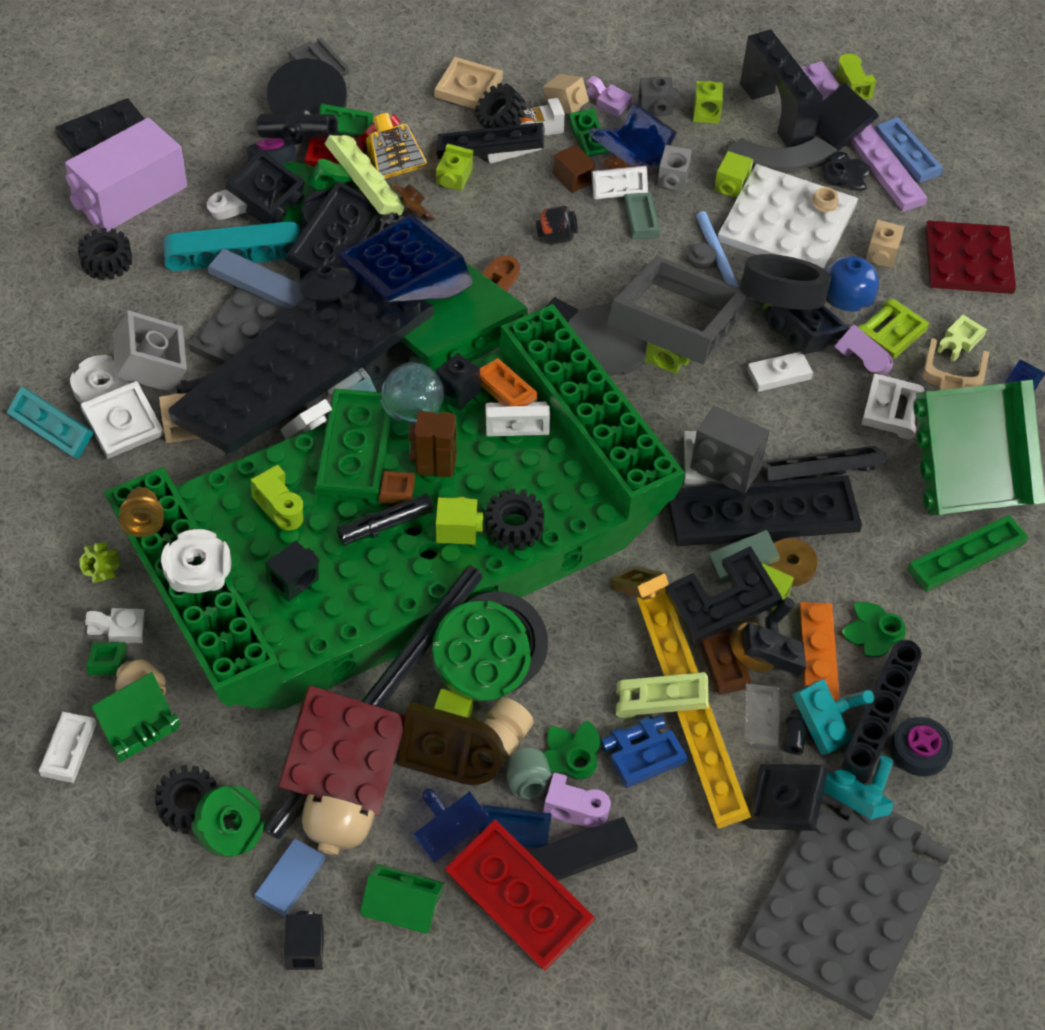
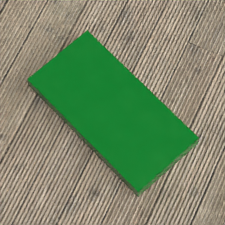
(354, 446)

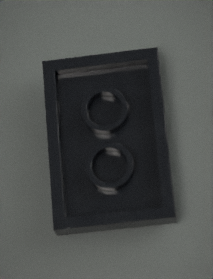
(98, 126)

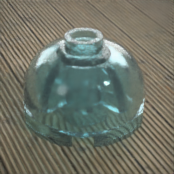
(412, 389)

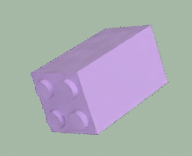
(126, 174)

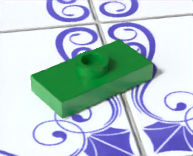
(350, 121)

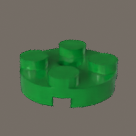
(210, 826)

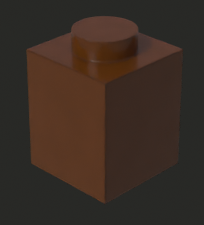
(573, 168)

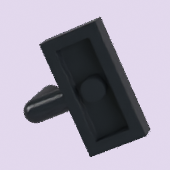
(770, 646)

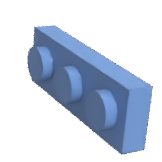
(909, 150)

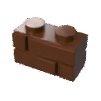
(434, 443)

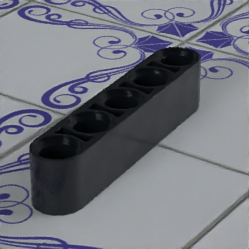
(886, 699)

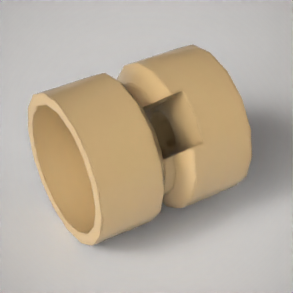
(510, 722)

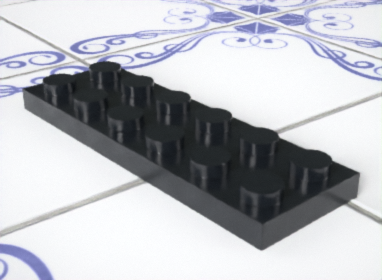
(780, 507)

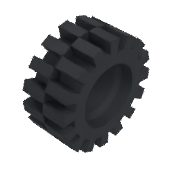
(494, 101)
(106, 265)
(514, 504)
(172, 787)

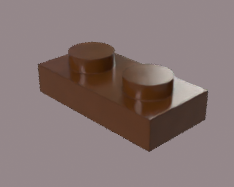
(725, 668)

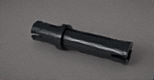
(374, 523)

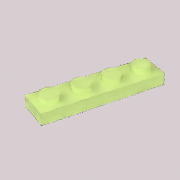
(364, 174)

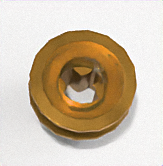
(141, 513)

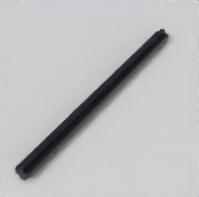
(389, 681)

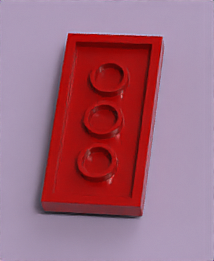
(520, 895)

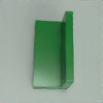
(401, 898)

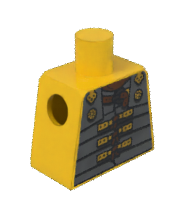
(393, 148)

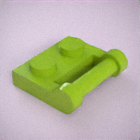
(899, 332)

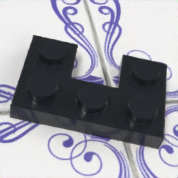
(751, 596)

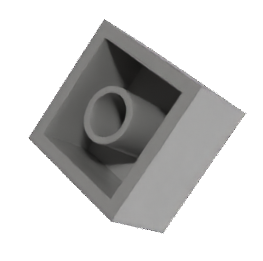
(149, 351)

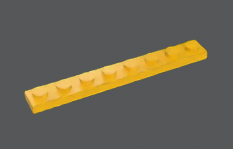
(698, 725)

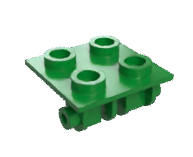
(135, 717)

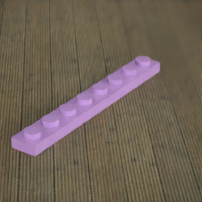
(874, 150)

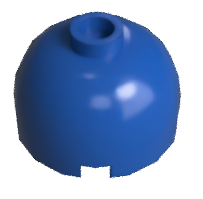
(852, 283)

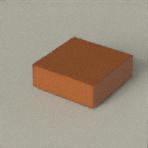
(396, 487)

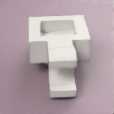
(122, 625)

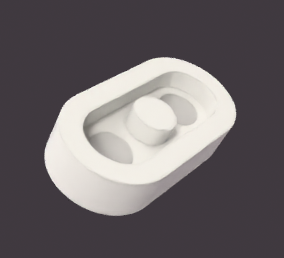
(225, 205)

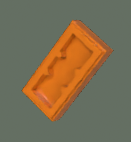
(506, 385)

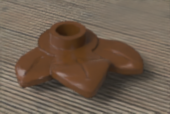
(412, 200)

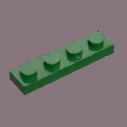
(967, 553)

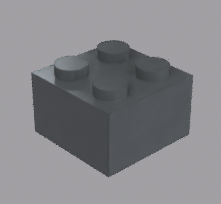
(729, 449)

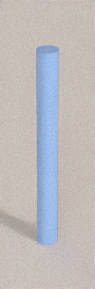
(713, 241)

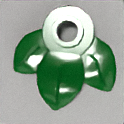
(870, 629)
(570, 748)

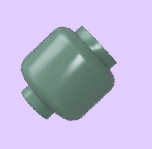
(527, 773)

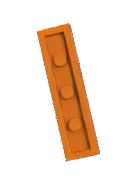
(819, 645)

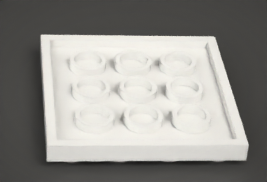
(779, 218)

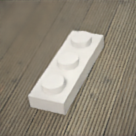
(307, 420)

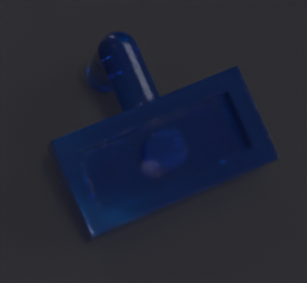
(450, 825)

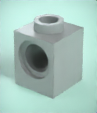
(674, 167)

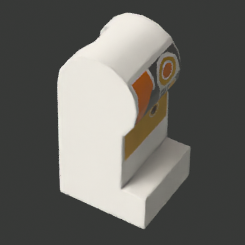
(551, 115)

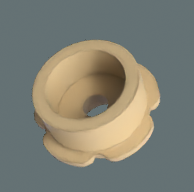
(825, 199)

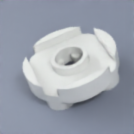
(86, 378)
(197, 578)

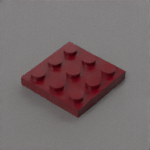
(970, 257)
(342, 750)

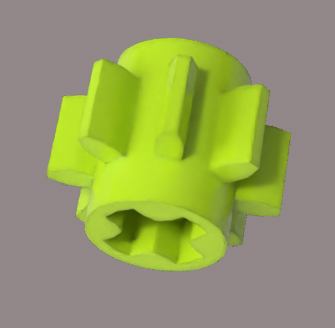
(99, 562)

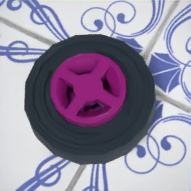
(279, 149)
(925, 734)

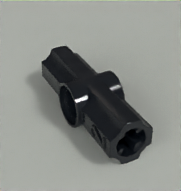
(297, 125)

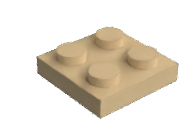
(466, 82)

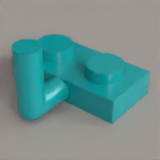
(824, 714)
(862, 798)

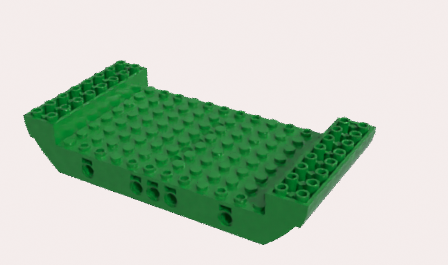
(594, 473)

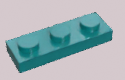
(50, 422)

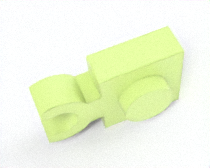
(962, 335)

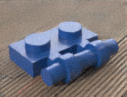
(647, 758)

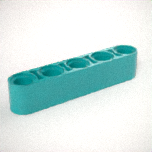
(251, 242)

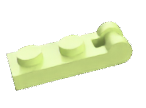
(662, 694)

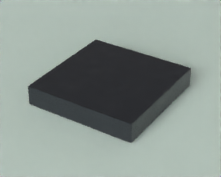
(844, 116)
(787, 797)

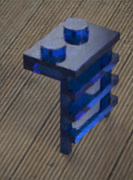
(639, 138)

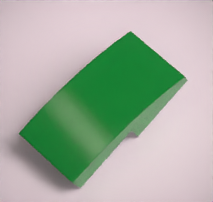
(580, 124)

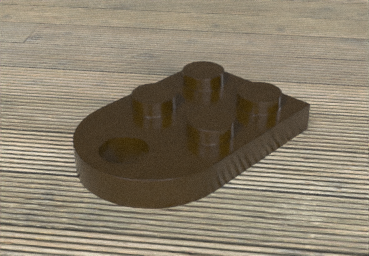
(449, 746)

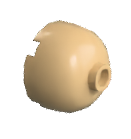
(335, 824)

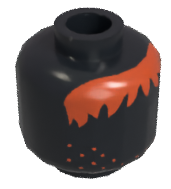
(557, 225)

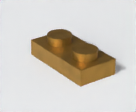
(639, 582)

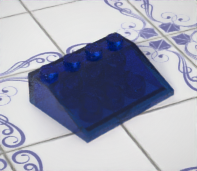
(409, 263)

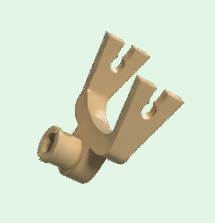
(949, 381)

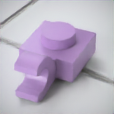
(608, 99)

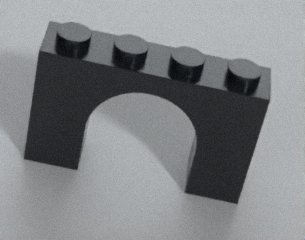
(771, 64)

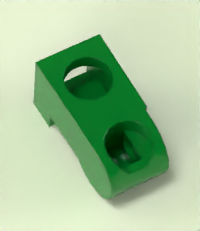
(326, 175)

